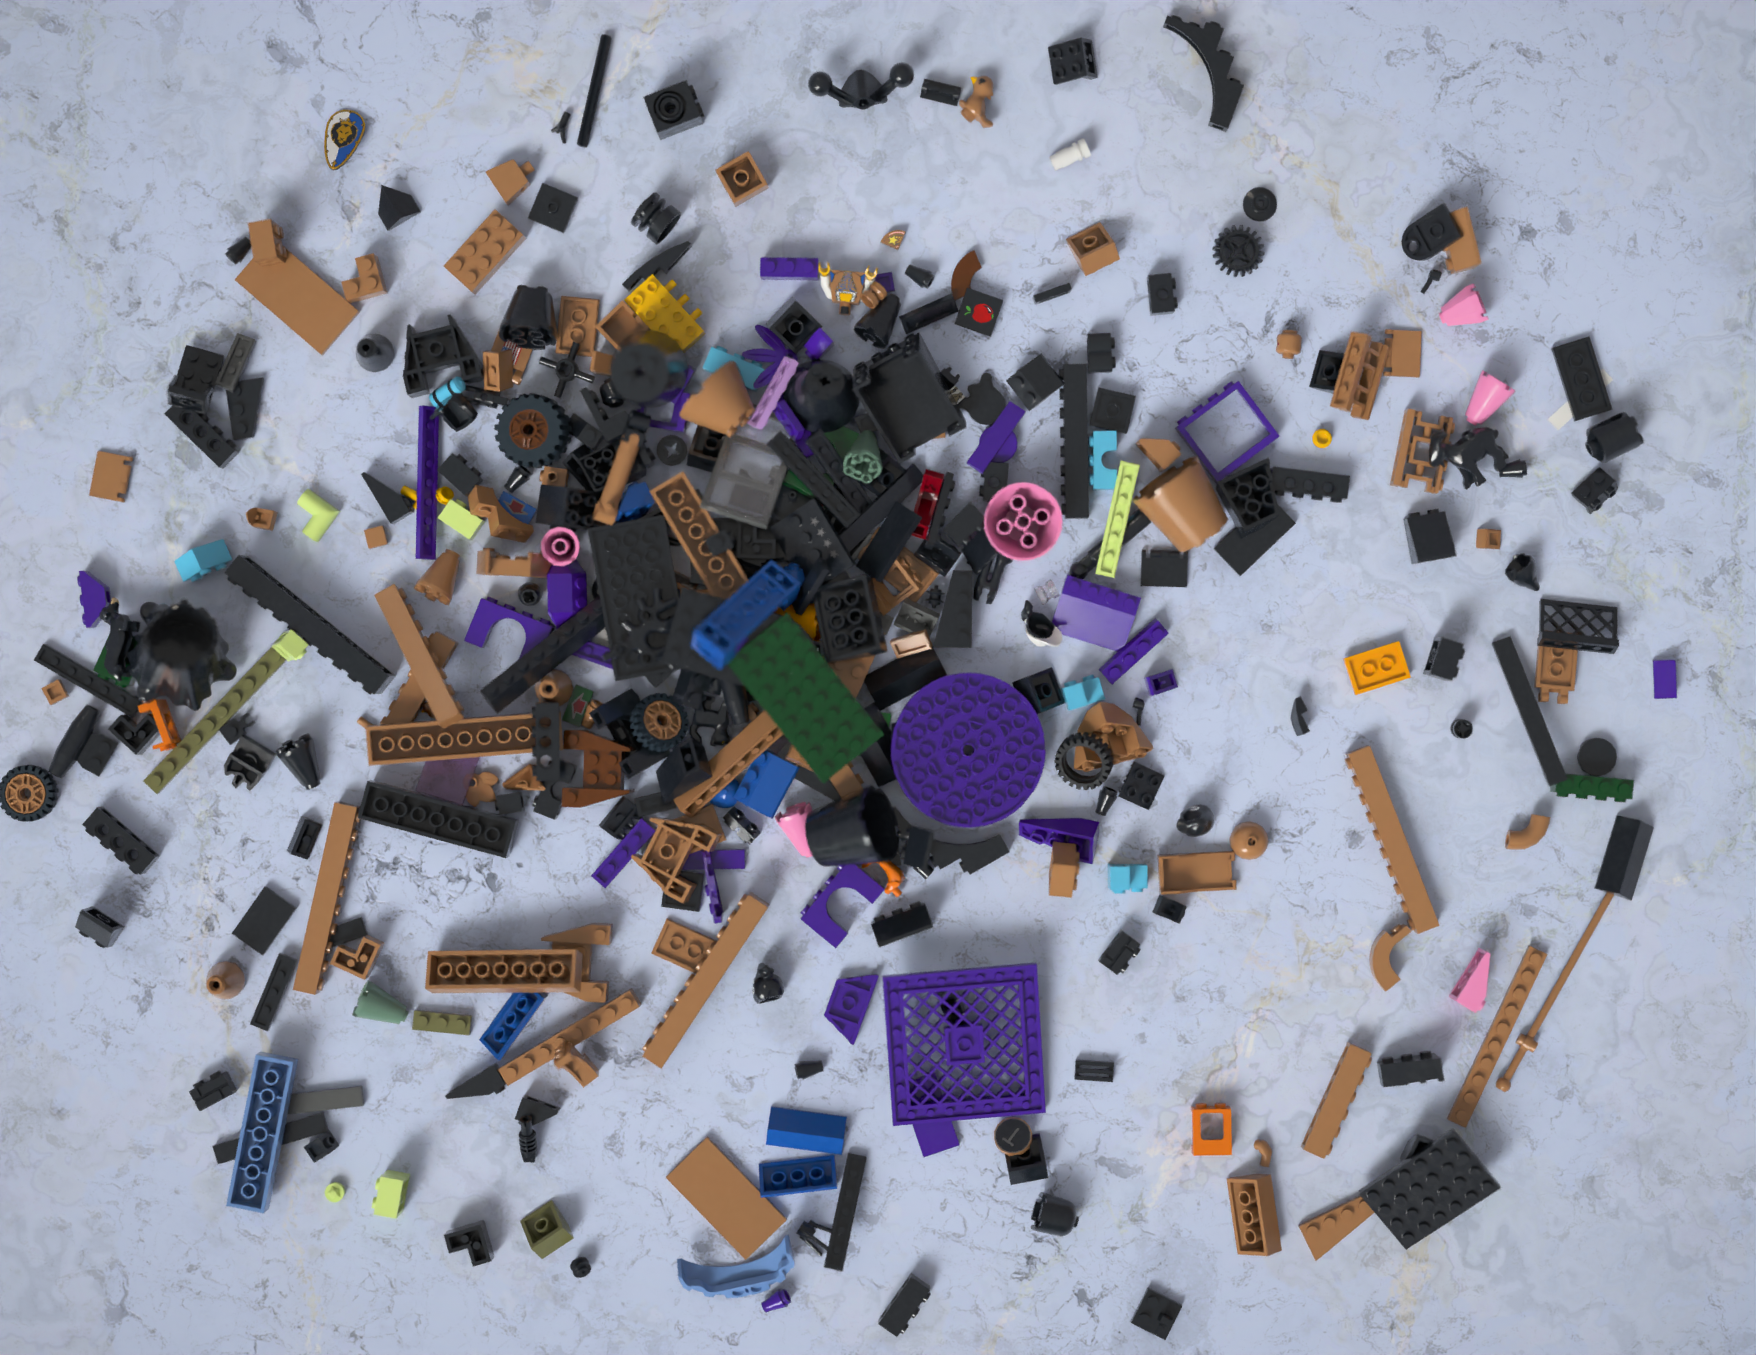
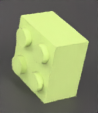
(391, 1194)

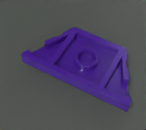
(849, 1004)

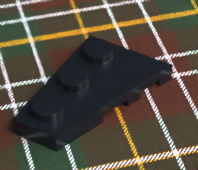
(244, 407)

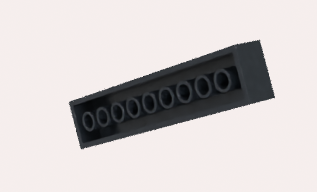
(310, 624)

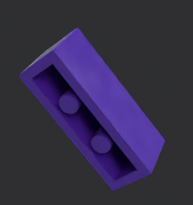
(789, 268)

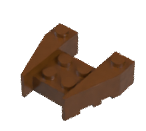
(602, 773)

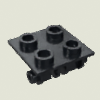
(1141, 785)

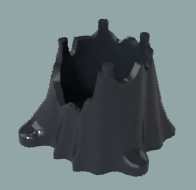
(178, 655)

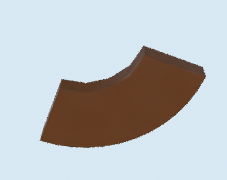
(963, 274)

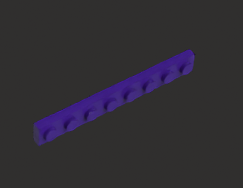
(427, 484)

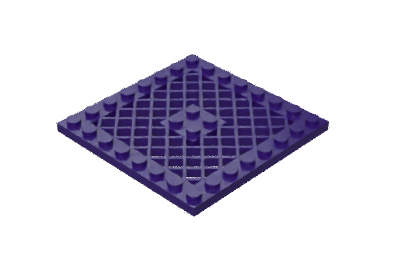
(964, 1044)

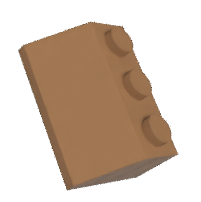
(1464, 253)

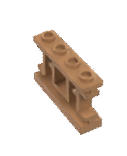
(1348, 390)
(1405, 448)

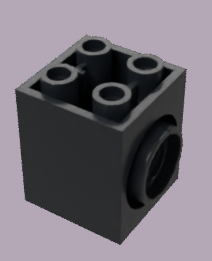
(677, 97)
(566, 507)

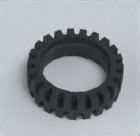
(1074, 777)

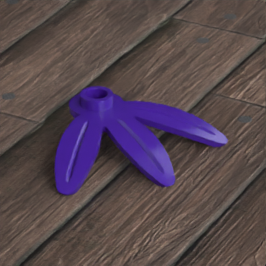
(767, 355)

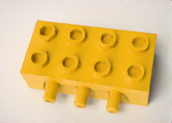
(665, 314)

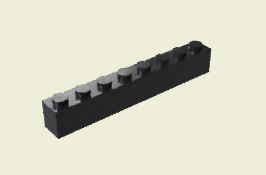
(1075, 441)
(545, 656)

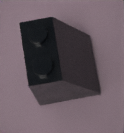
(1428, 536)

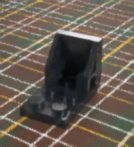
(195, 380)

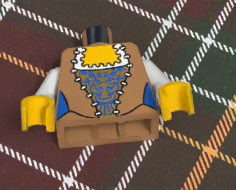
(845, 286)

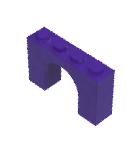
(490, 613)
(817, 915)

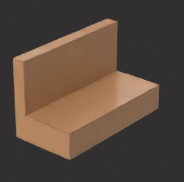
(498, 370)

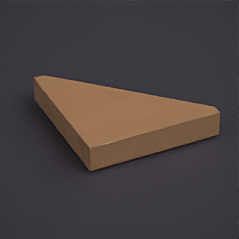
(524, 780)

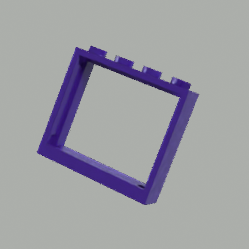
(1200, 410)

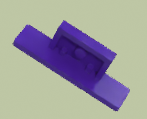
(792, 426)

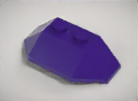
(566, 591)

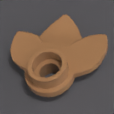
(482, 788)

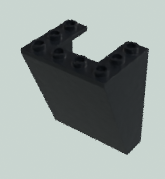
(907, 396)

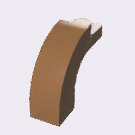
(1380, 954)

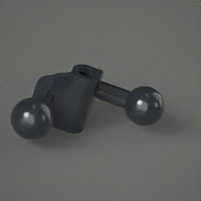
(861, 87)

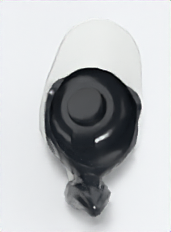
(1040, 628)

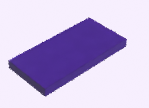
(937, 1135)

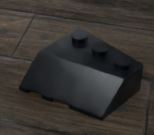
(1250, 497)

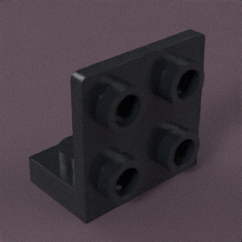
(1072, 61)

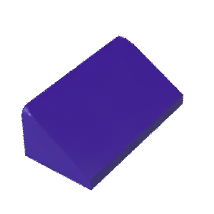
(1664, 679)

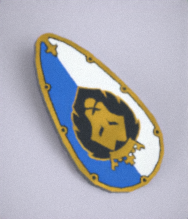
(342, 137)

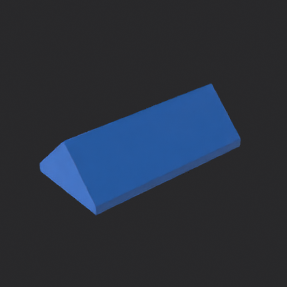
(511, 1022)
(806, 1130)
(798, 1176)

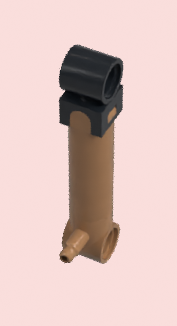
(631, 439)

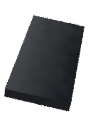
(1581, 378)
(888, 542)
(1244, 552)

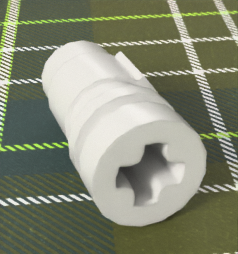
(1069, 155)

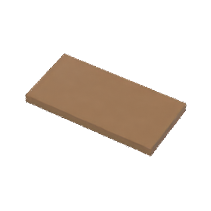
(299, 300)
(726, 1198)

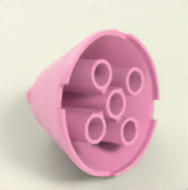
(1023, 521)

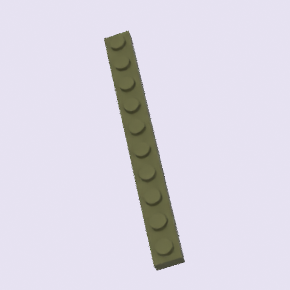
(214, 720)

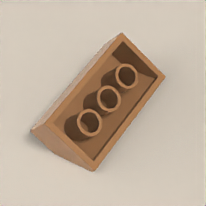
(1254, 1215)

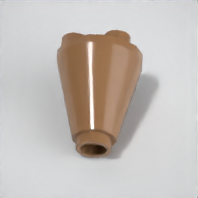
(440, 578)
(561, 686)
(228, 976)

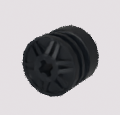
(652, 215)

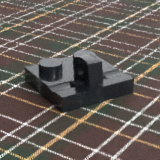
(1156, 1313)

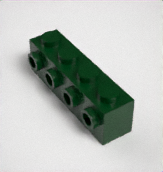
(1595, 786)

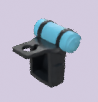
(452, 405)

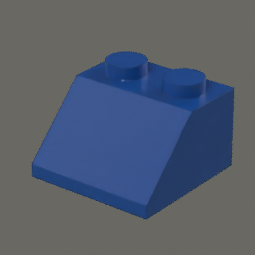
(634, 502)

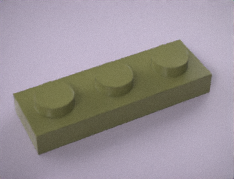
(442, 1022)

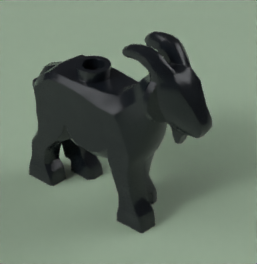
(1466, 452)

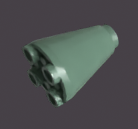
(863, 458)

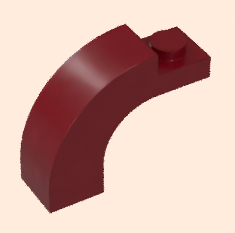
(927, 500)

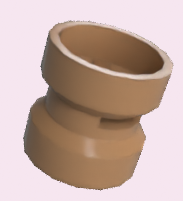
(873, 295)

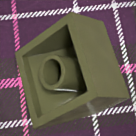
(546, 1229)

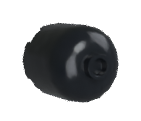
(1054, 1215)

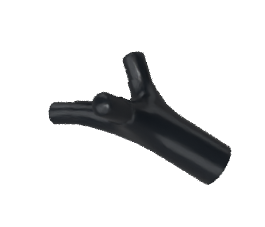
(561, 127)

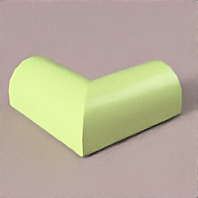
(322, 513)

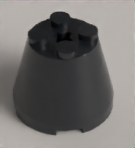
(530, 319)

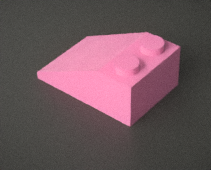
(1472, 985)

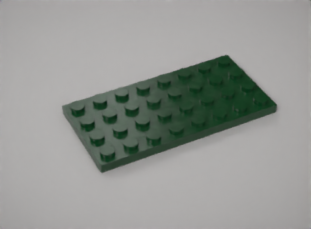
(805, 698)

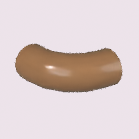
(1530, 835)

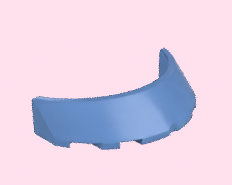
(738, 1279)

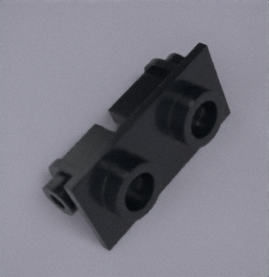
(940, 92)
(748, 830)

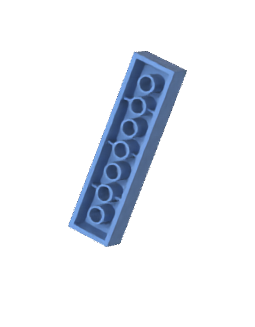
(262, 1132)

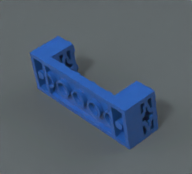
(744, 612)

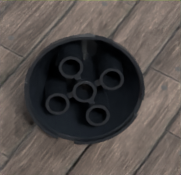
(821, 395)

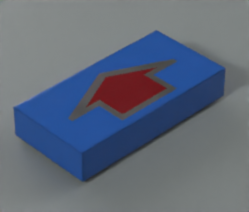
(517, 508)

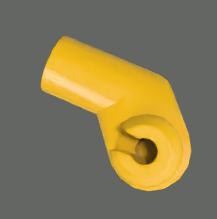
(410, 493)

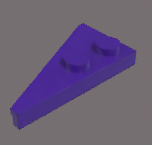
(712, 889)

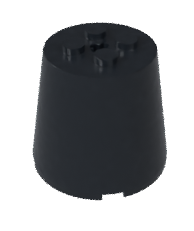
(663, 367)
(853, 829)

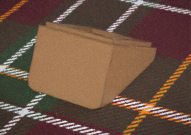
(1488, 539)

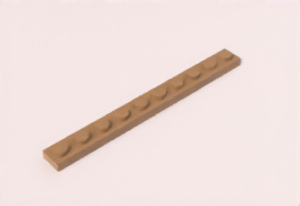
(1497, 1036)

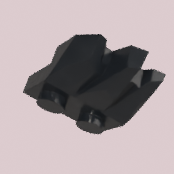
(248, 762)

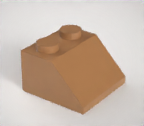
(1093, 249)
(1159, 451)

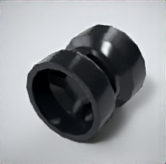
(1462, 726)

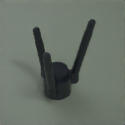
(806, 1234)

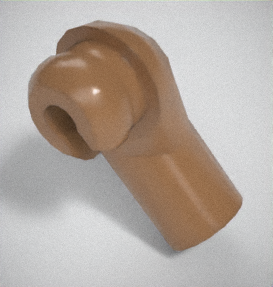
(1265, 1150)

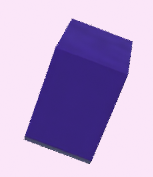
(1160, 682)

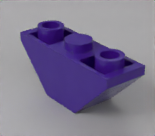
(93, 598)

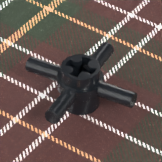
(575, 373)

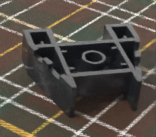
(436, 351)

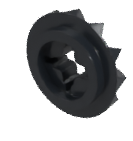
(669, 441)

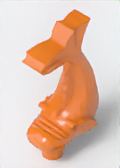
(895, 877)

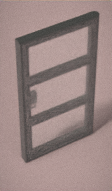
(747, 475)

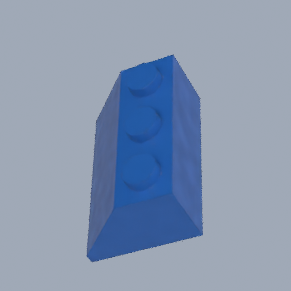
(766, 783)

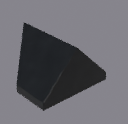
(396, 207)

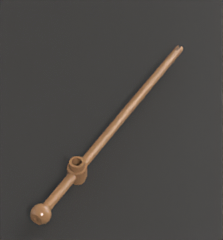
(1527, 1041)

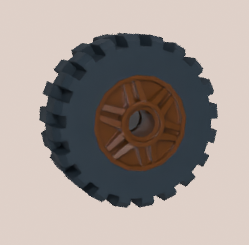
(549, 433)

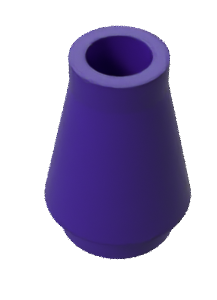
(778, 1300)

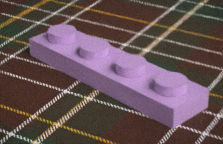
(773, 392)

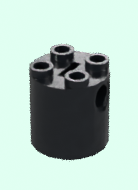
(1613, 437)

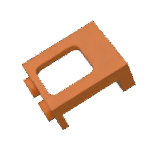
(163, 718)
(1206, 1147)

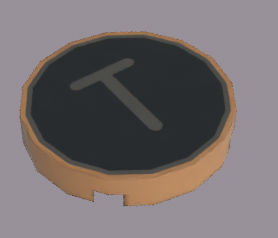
(1013, 1136)

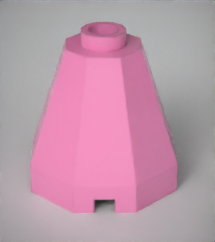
(1464, 308)

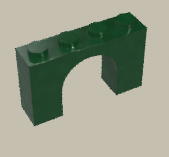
(842, 441)

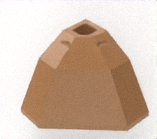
(1115, 729)

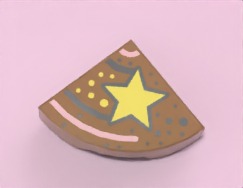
(893, 238)

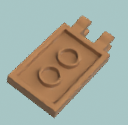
(1555, 672)

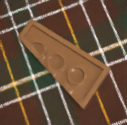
(1332, 1226)

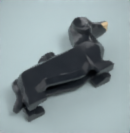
(119, 639)

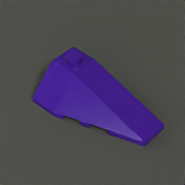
(1064, 830)

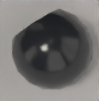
(529, 594)

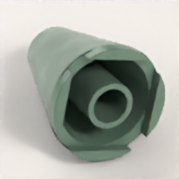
(379, 1005)

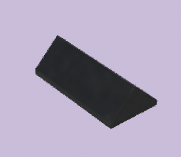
(903, 677)
(878, 755)
(1624, 857)

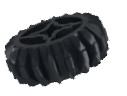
(1249, 238)

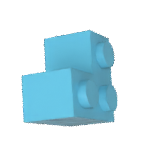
(202, 560)
(1082, 693)
(1127, 877)

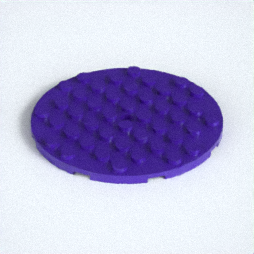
(931, 742)

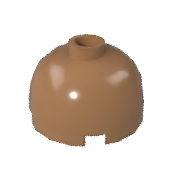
(1240, 838)

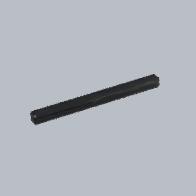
(594, 90)

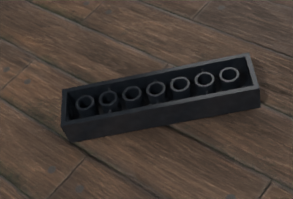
(438, 819)

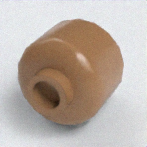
(1288, 344)

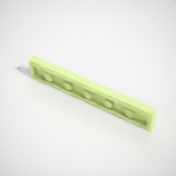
(1117, 519)

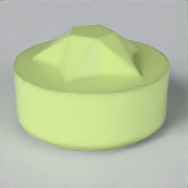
(335, 1192)

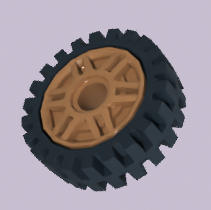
(650, 731)
(42, 790)

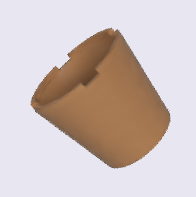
(1183, 505)

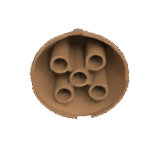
(721, 403)

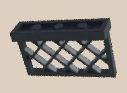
(1574, 641)

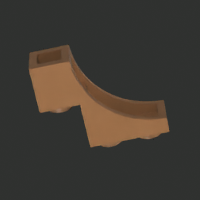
(501, 524)
(576, 1064)

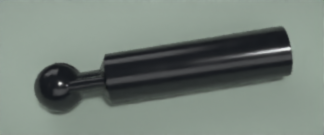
(1134, 525)

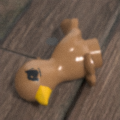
(975, 105)

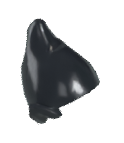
(1523, 572)

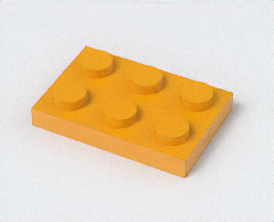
(1376, 668)

